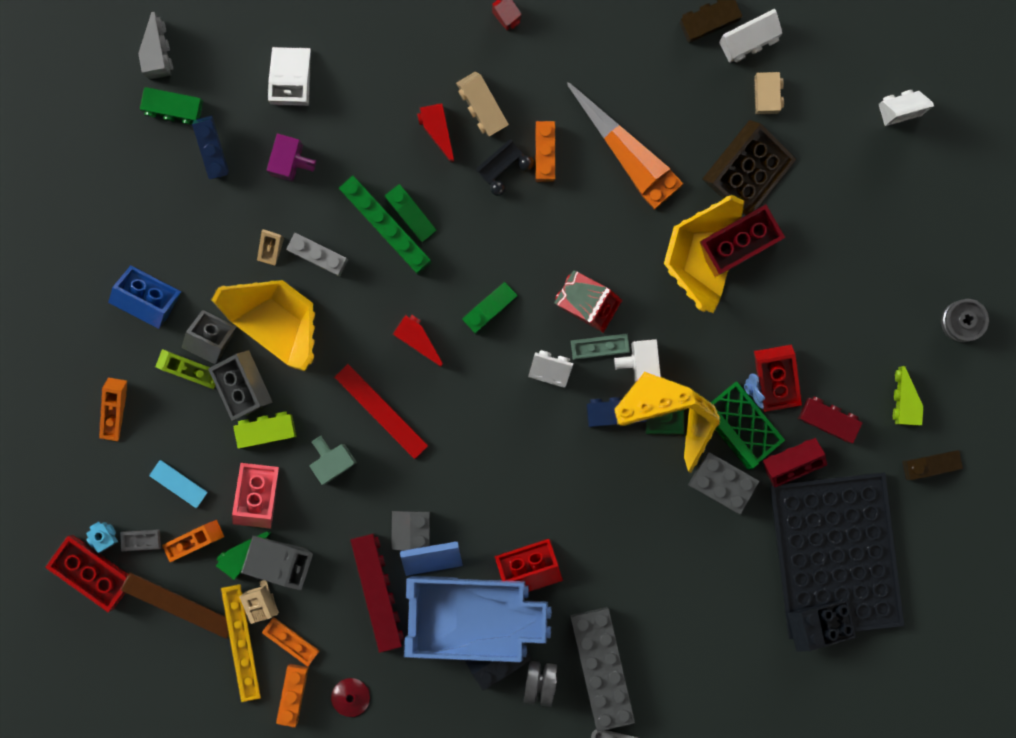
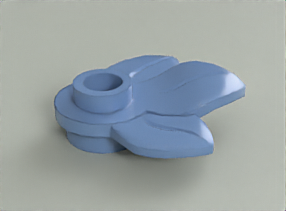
(753, 388)

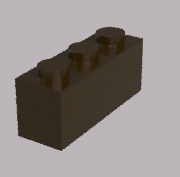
(709, 19)

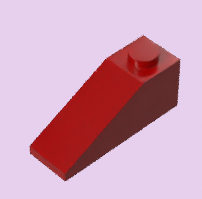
(435, 125)
(414, 335)

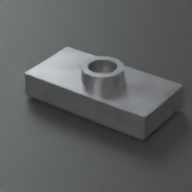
(140, 540)

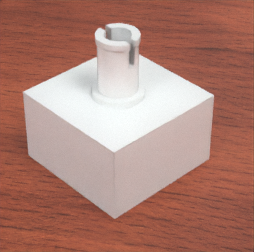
(643, 359)

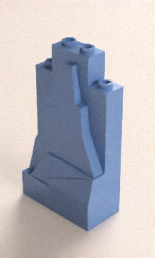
(472, 619)

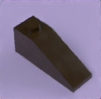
(932, 465)

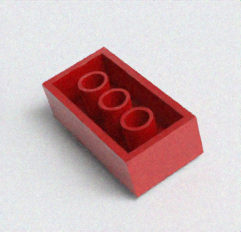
(88, 572)

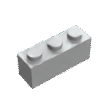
(317, 254)

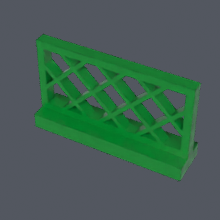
(733, 439)

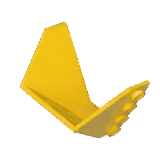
(686, 256)
(273, 317)
(657, 396)

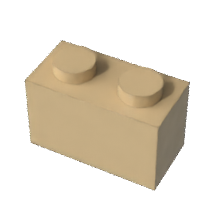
(767, 93)

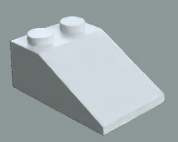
(904, 107)

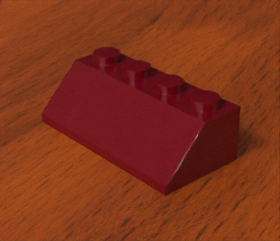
(741, 240)

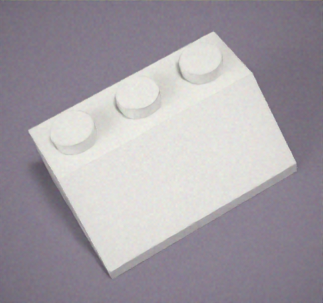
(751, 36)

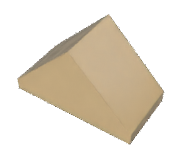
(269, 247)

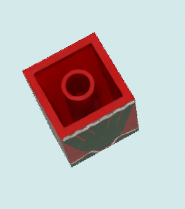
(588, 301)

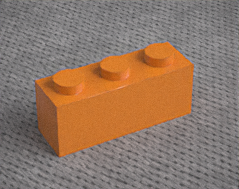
(545, 151)
(292, 695)

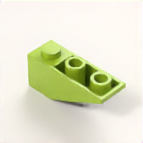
(908, 404)

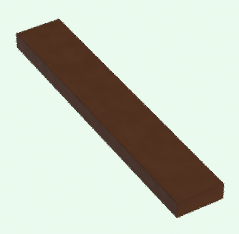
(176, 604)

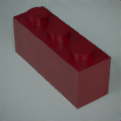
(830, 419)
(795, 462)

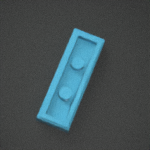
(178, 484)

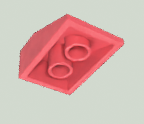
(255, 495)

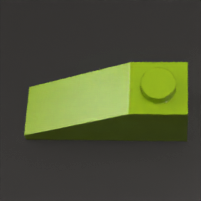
(185, 368)

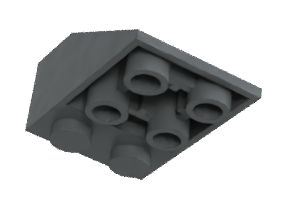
(277, 562)

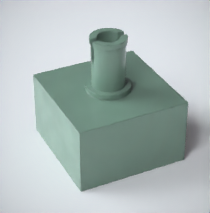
(331, 462)

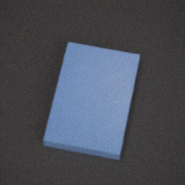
(431, 558)

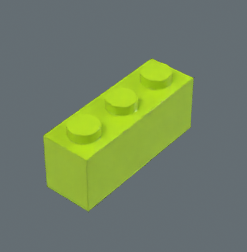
(264, 430)

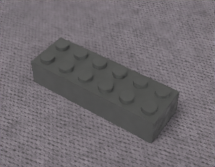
(602, 669)

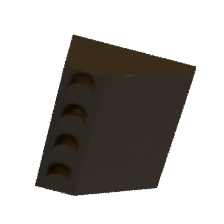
(750, 166)

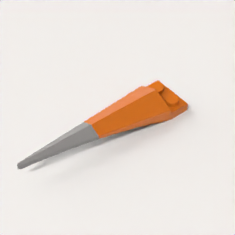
(647, 172)

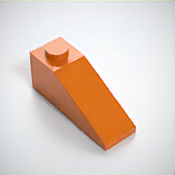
(112, 408)
(193, 540)

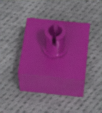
(287, 157)

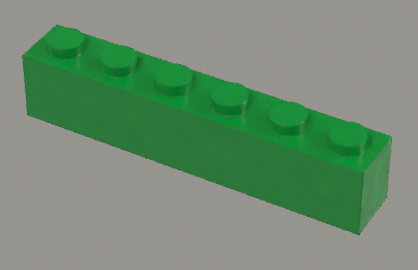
(385, 225)

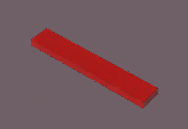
(381, 411)

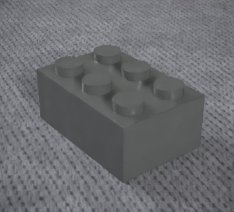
(723, 483)

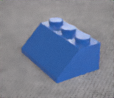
(144, 296)

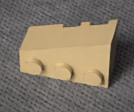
(481, 104)

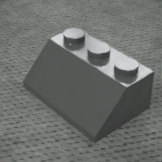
(240, 385)

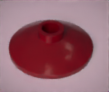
(352, 687)

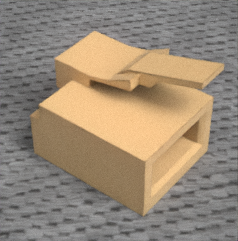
(259, 603)

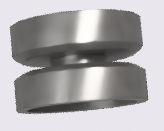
(976, 320)
(542, 684)

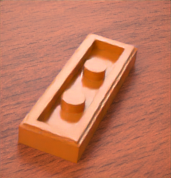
(290, 641)

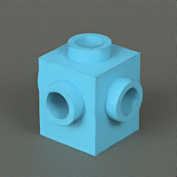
(108, 536)

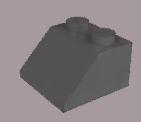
(208, 337)
(410, 529)

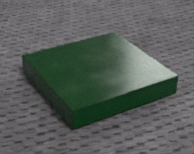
(666, 424)

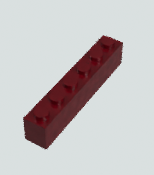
(376, 592)

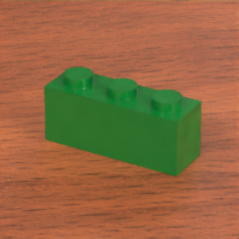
(170, 105)

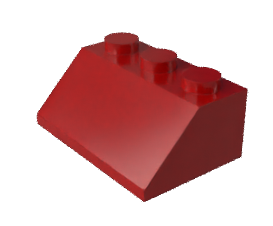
(532, 564)

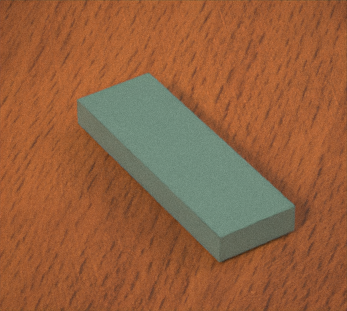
(600, 346)

